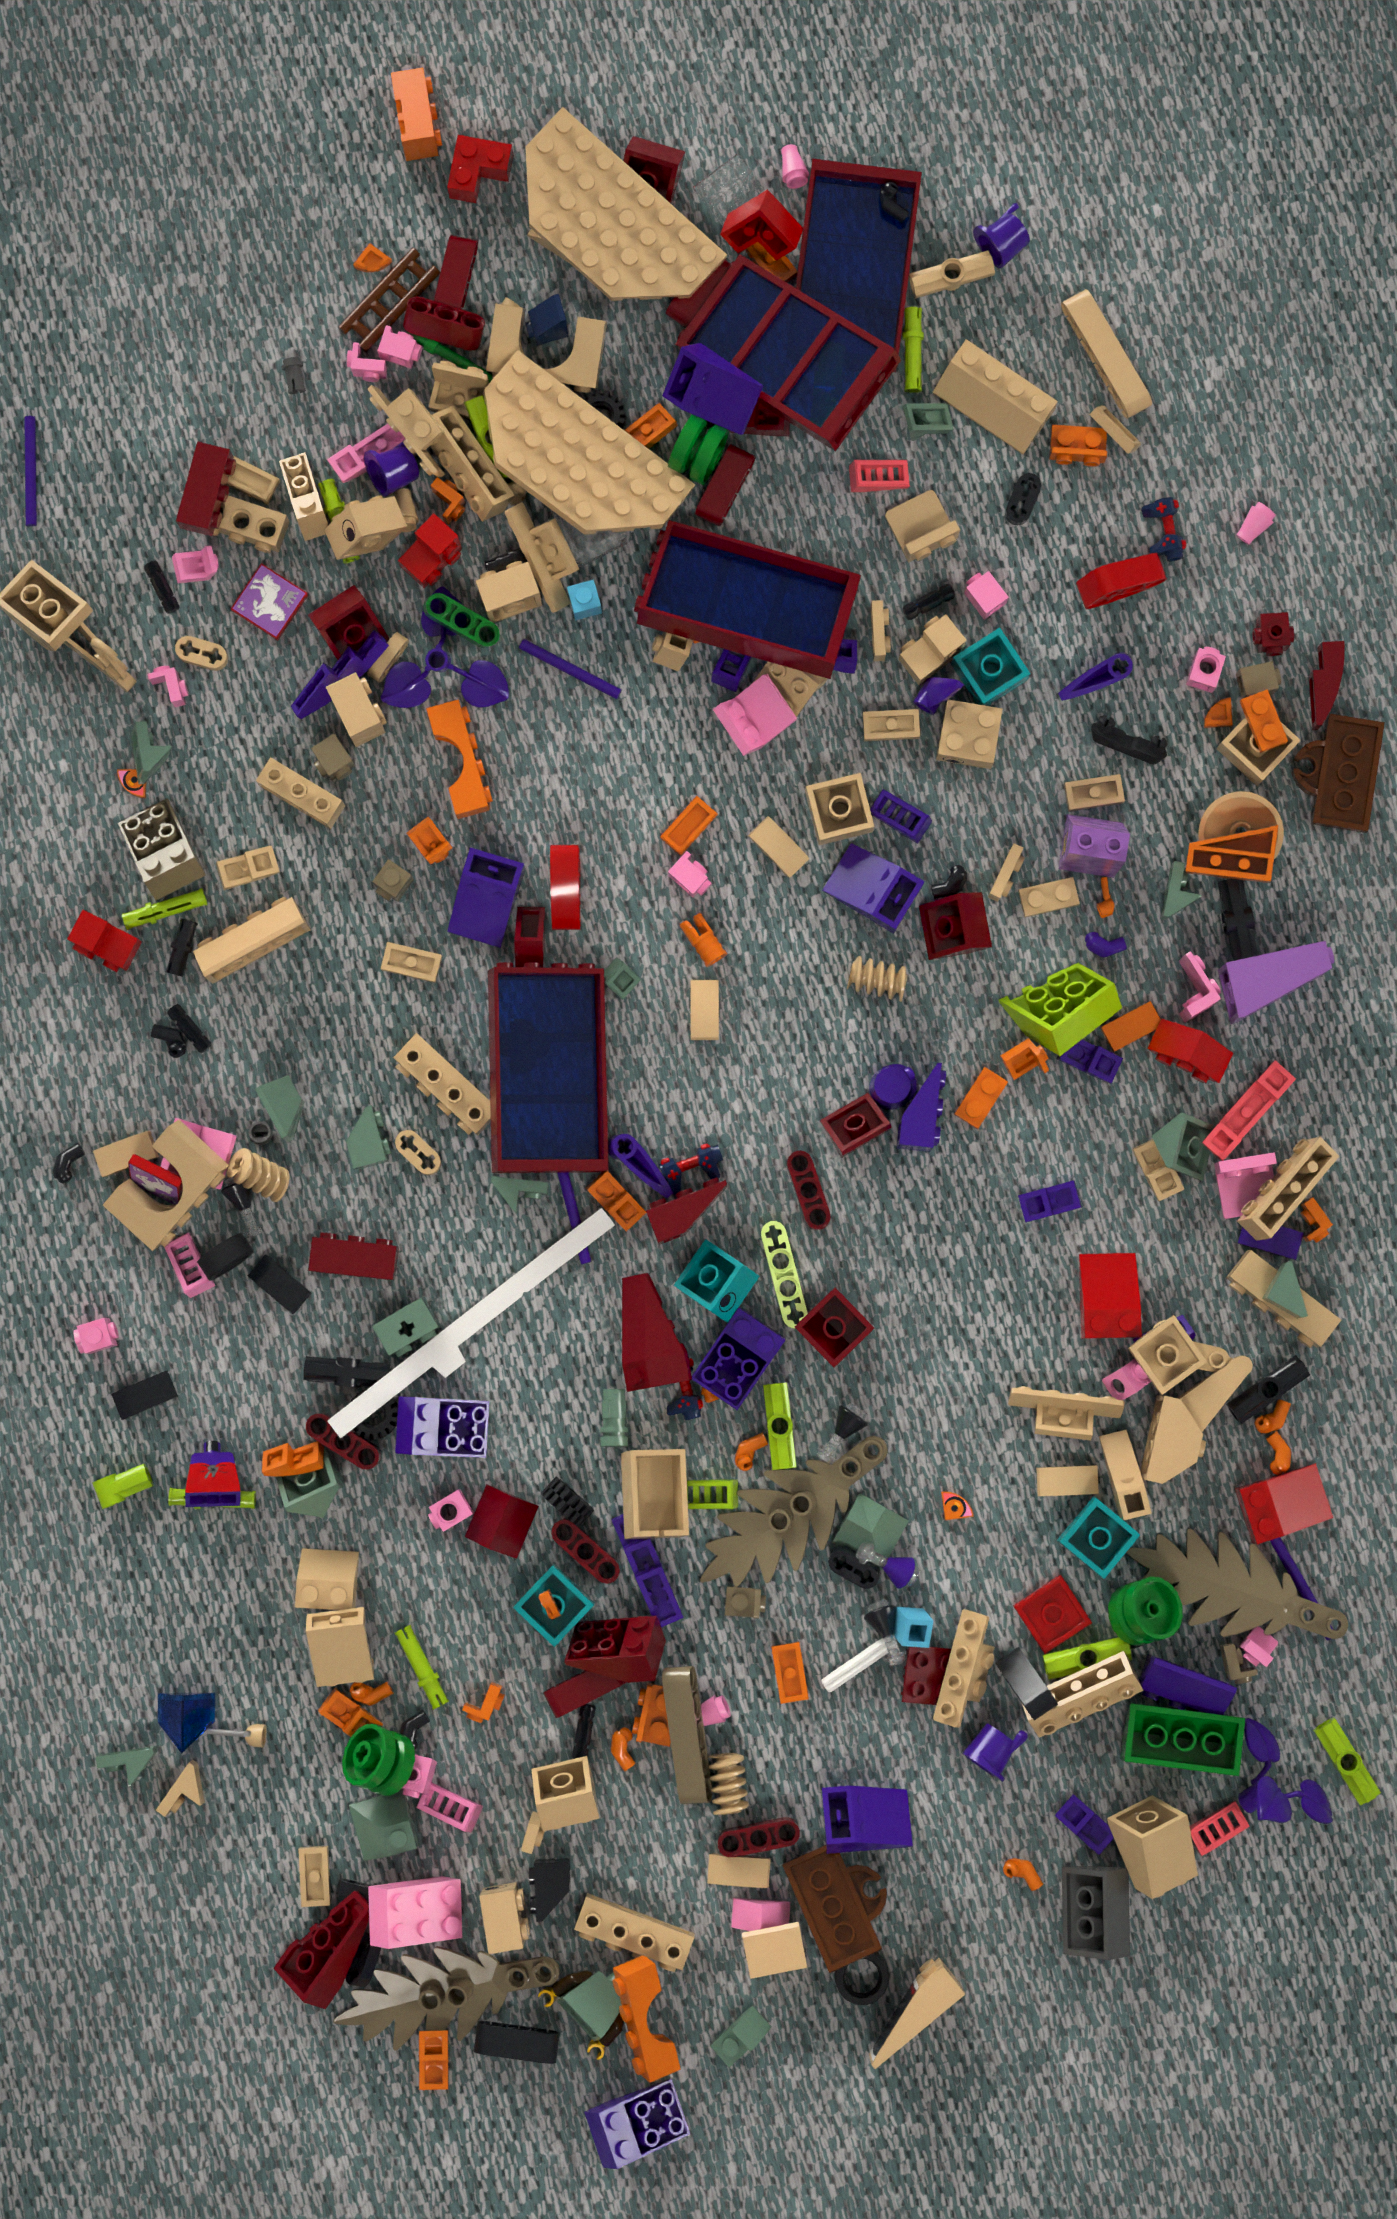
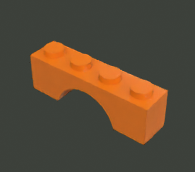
(449, 725)
(637, 1986)

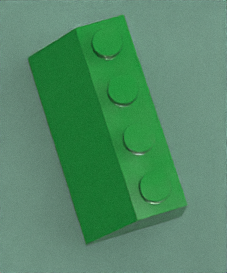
(1183, 1739)

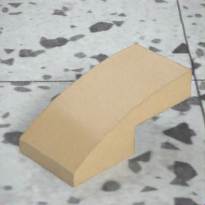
(778, 847)
(247, 867)
(704, 1009)
(116, 1155)
(1161, 1179)
(1067, 1480)
(739, 1871)

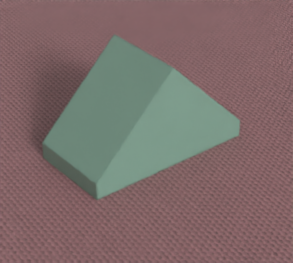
(1285, 1291)

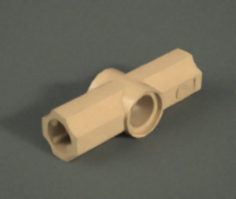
(968, 268)

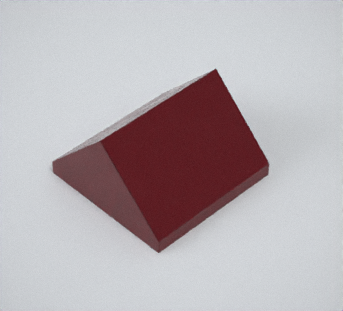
(855, 1125)
(501, 1521)

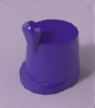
(1003, 238)
(391, 469)
(893, 1086)
(993, 1750)

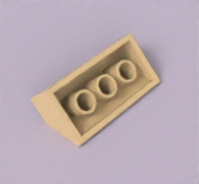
(995, 397)
(250, 940)

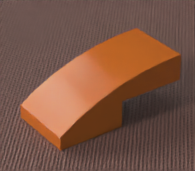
(616, 1200)
(288, 1462)
(346, 1712)
(433, 2060)

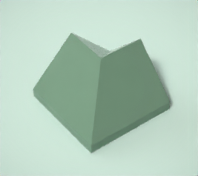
(282, 1105)
(1182, 1146)
(311, 1491)
(870, 1523)

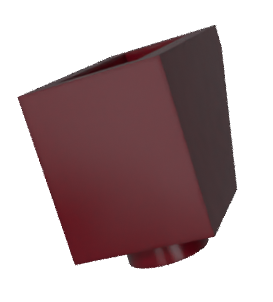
(529, 936)

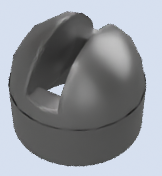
(260, 1128)

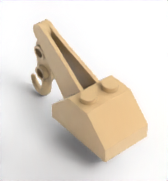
(52, 613)
(1178, 1422)

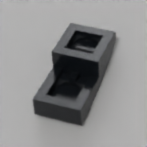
(279, 1284)
(144, 1395)

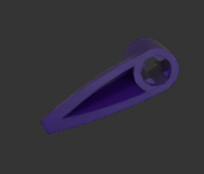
(1097, 677)
(936, 691)
(638, 1162)

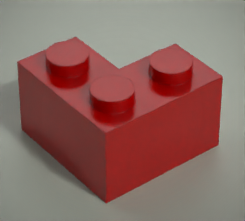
(474, 160)
(764, 222)
(431, 552)
(101, 939)
(1190, 1051)

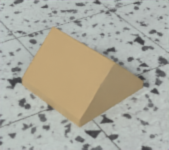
(774, 1950)

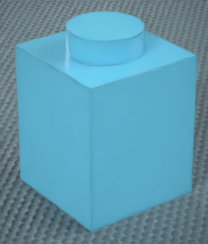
(584, 599)
(913, 1627)

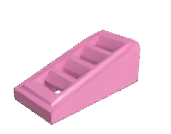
(200, 1285)
(470, 1818)

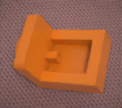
(449, 493)
(429, 841)
(1024, 1058)
(492, 1701)

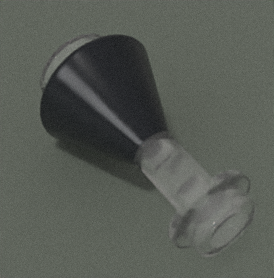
(241, 1199)
(849, 1421)
(882, 1619)

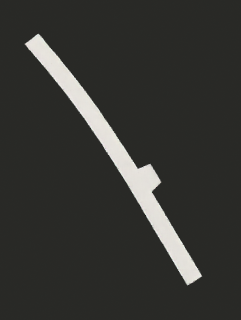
(443, 1349)

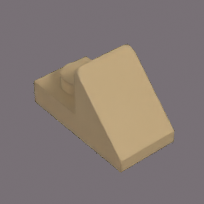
(187, 1784)

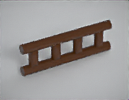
(388, 282)

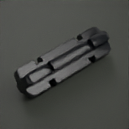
(161, 587)
(928, 601)
(189, 1028)
(583, 1731)

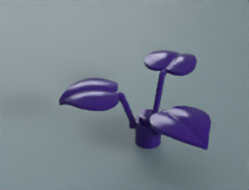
(406, 684)
(1264, 1792)

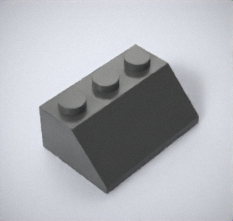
(1096, 1911)

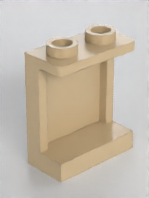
(339, 1647)

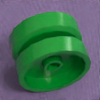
(698, 449)
(1145, 1611)
(378, 1759)

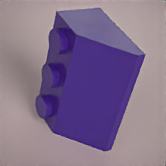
(1184, 1687)

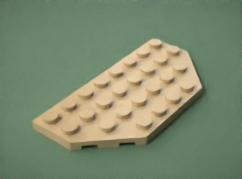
(611, 218)
(576, 455)

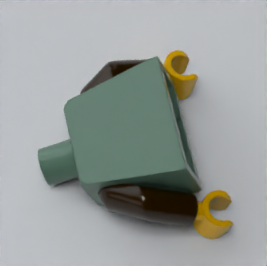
(592, 2004)

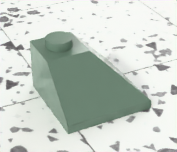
(384, 1826)

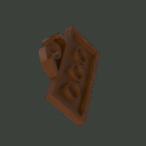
(1342, 772)
(837, 1906)

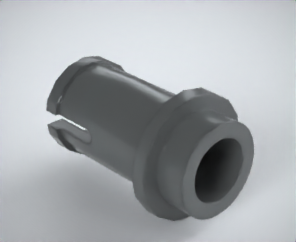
(292, 368)

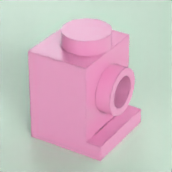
(399, 348)
(690, 875)

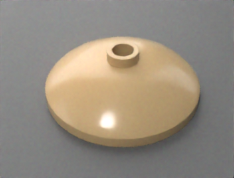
(1240, 810)

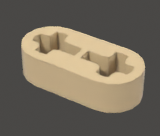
(203, 647)
(389, 657)
(422, 1147)

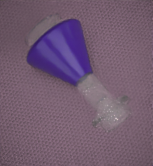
(898, 1569)

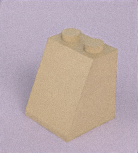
(1154, 1845)

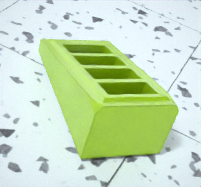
(732, 1497)

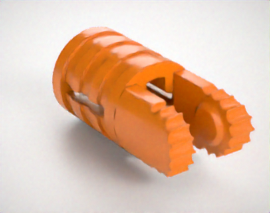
(707, 944)

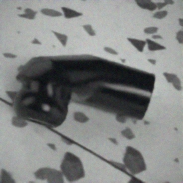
(889, 202)
(953, 885)
(172, 1037)
(63, 1163)
(411, 1725)

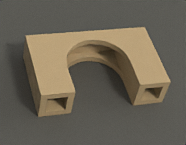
(579, 369)
(199, 1171)

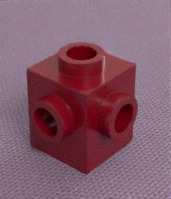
(1278, 626)

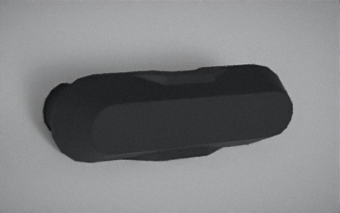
(1107, 735)

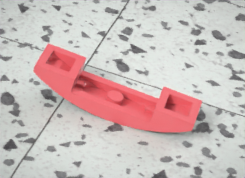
(1248, 1110)

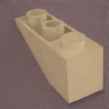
(304, 496)
(1124, 1475)

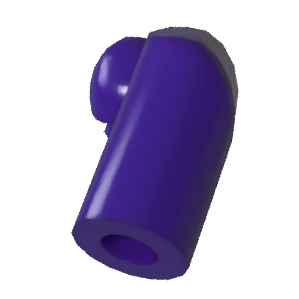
(1103, 947)

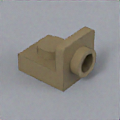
(744, 1602)
(1232, 1659)

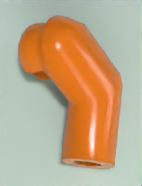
(1275, 1420)
(369, 1695)

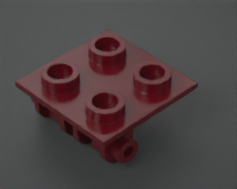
(924, 1674)

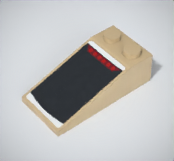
(925, 2001)

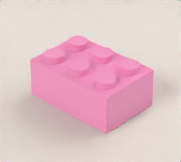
(415, 1912)

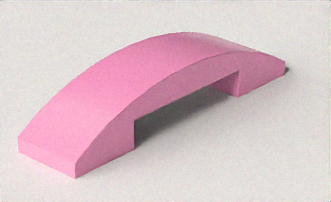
(350, 460)

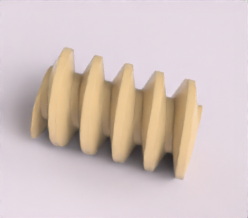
(877, 978)
(258, 1174)
(728, 1783)

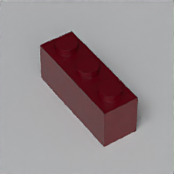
(206, 489)
(353, 1257)

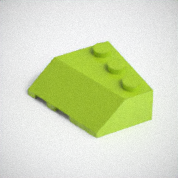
(1064, 1008)

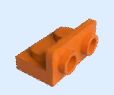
(1078, 444)
(653, 1723)

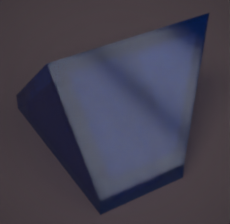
(185, 1716)

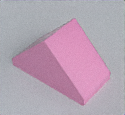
(759, 1914)

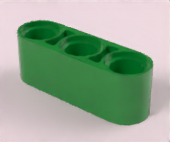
(475, 621)

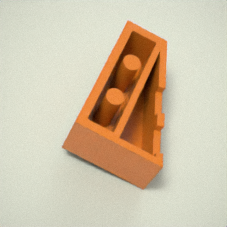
(416, 114)
(1235, 856)

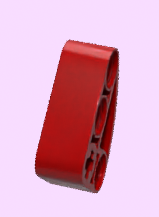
(1120, 580)
(565, 887)

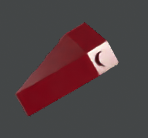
(648, 1341)
(321, 1959)

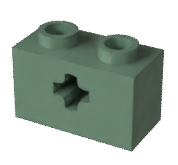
(415, 1313)

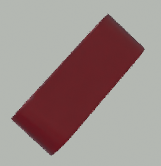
(456, 271)
(684, 309)
(443, 323)
(724, 484)
(810, 1176)
(353, 1452)
(592, 1564)
(578, 1691)
(773, 1839)

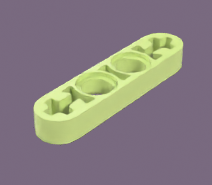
(780, 1275)

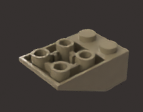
(161, 849)

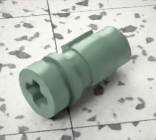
(614, 1419)

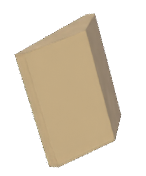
(1167, 1354)

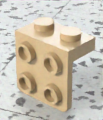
(456, 386)
(922, 526)
(793, 684)

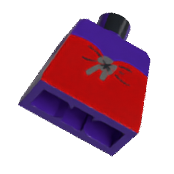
(212, 1478)

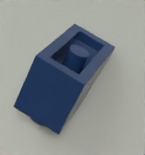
(547, 321)

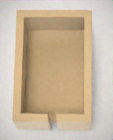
(654, 1494)

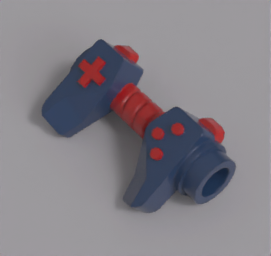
(1171, 544)
(706, 1158)
(687, 1404)

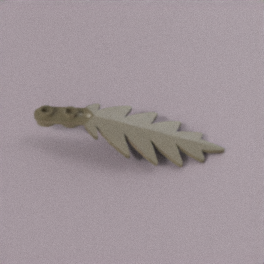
(789, 1514)
(1231, 1588)
(441, 1993)

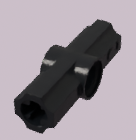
(1237, 918)
(344, 1371)
(1282, 1378)

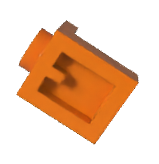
(1315, 1215)

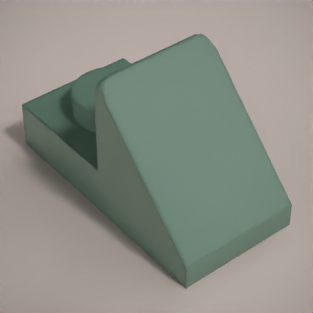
(927, 419)
(146, 756)
(1174, 898)
(511, 1188)
(135, 1760)
(741, 2036)

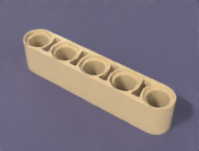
(1107, 352)

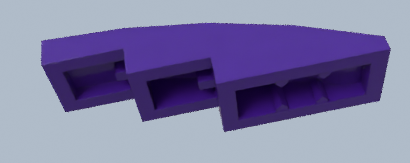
(315, 693)
(649, 1576)

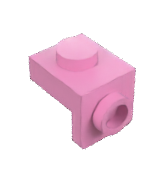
(369, 369)
(195, 565)
(176, 687)
(1258, 1647)

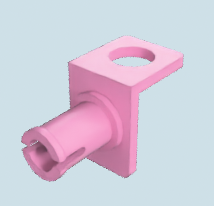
(1132, 1378)

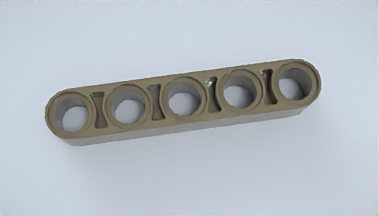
(687, 1734)

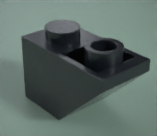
(551, 1885)

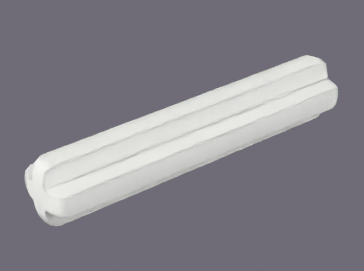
(855, 1665)

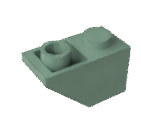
(366, 1142)

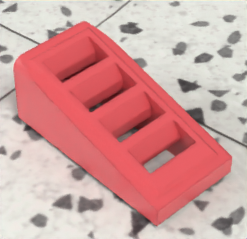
(868, 485)
(1213, 1843)

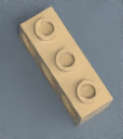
(259, 519)
(300, 793)

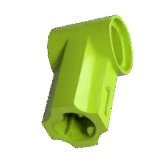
(116, 1488)

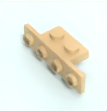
(414, 422)
(546, 553)
(1065, 1413)
(965, 1669)

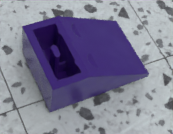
(712, 388)
(873, 887)
(486, 897)
(918, 1124)
(738, 1358)
(442, 1427)
(865, 1818)
(637, 2124)

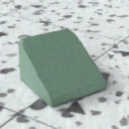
(620, 978)

